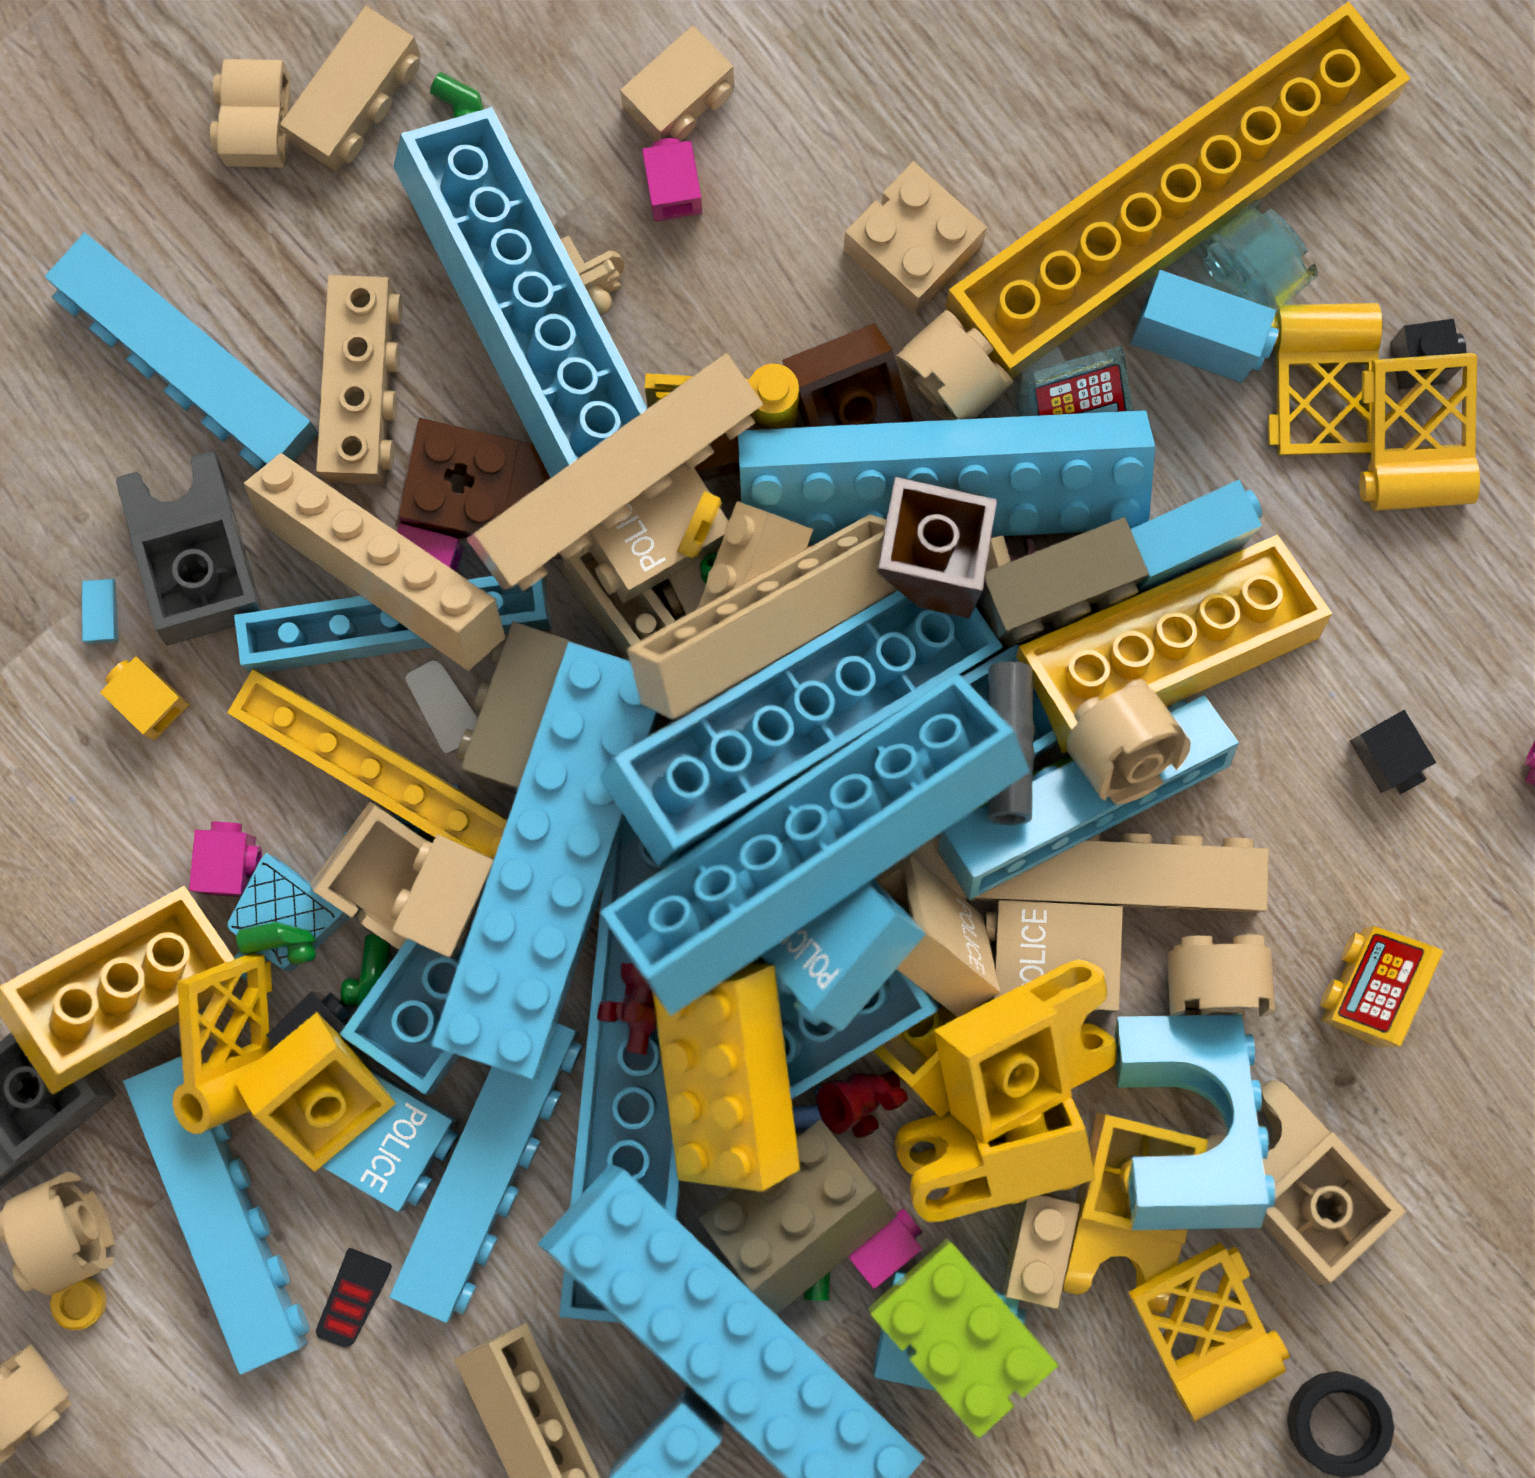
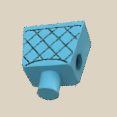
(285, 897)

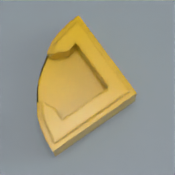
(699, 525)

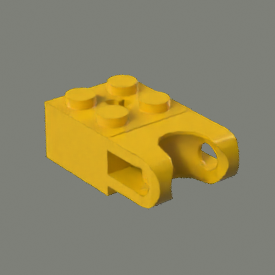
(1025, 1050)
(1022, 1163)
(1104, 1211)

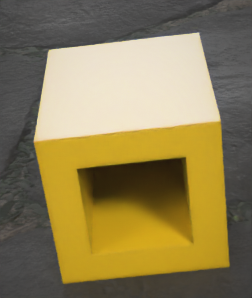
(143, 697)

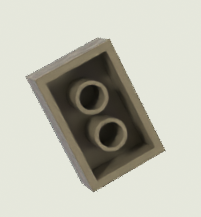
(1061, 583)
(511, 707)
(800, 1226)

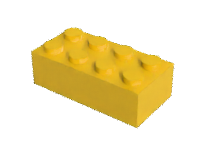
(110, 989)
(730, 1084)

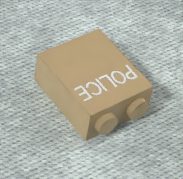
(645, 543)
(1043, 936)
(955, 954)

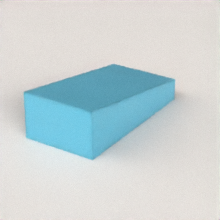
(99, 611)

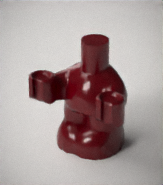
(635, 1009)
(850, 1102)

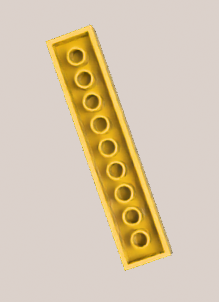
(1178, 190)

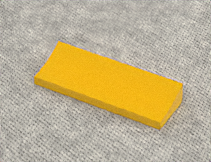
(1180, 634)

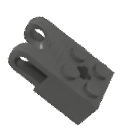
(186, 538)
(38, 1123)

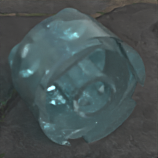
(1259, 257)

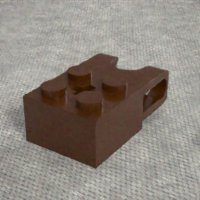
(494, 466)

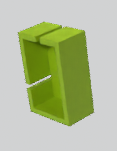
(962, 1337)

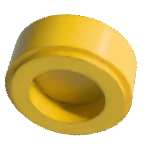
(79, 1305)

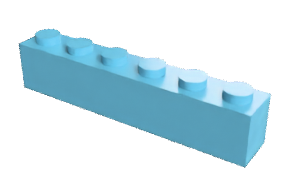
(179, 353)
(360, 629)
(1072, 811)
(480, 1183)
(220, 1225)

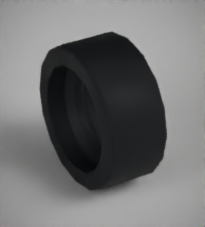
(1381, 1424)

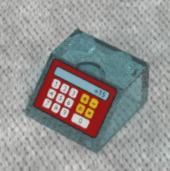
(1077, 386)

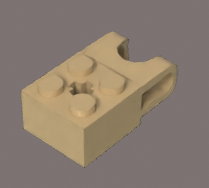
(1313, 1167)

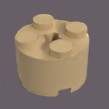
(952, 369)
(1126, 742)
(1220, 977)
(56, 1235)
(28, 1399)

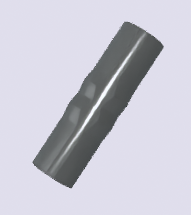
(1012, 699)

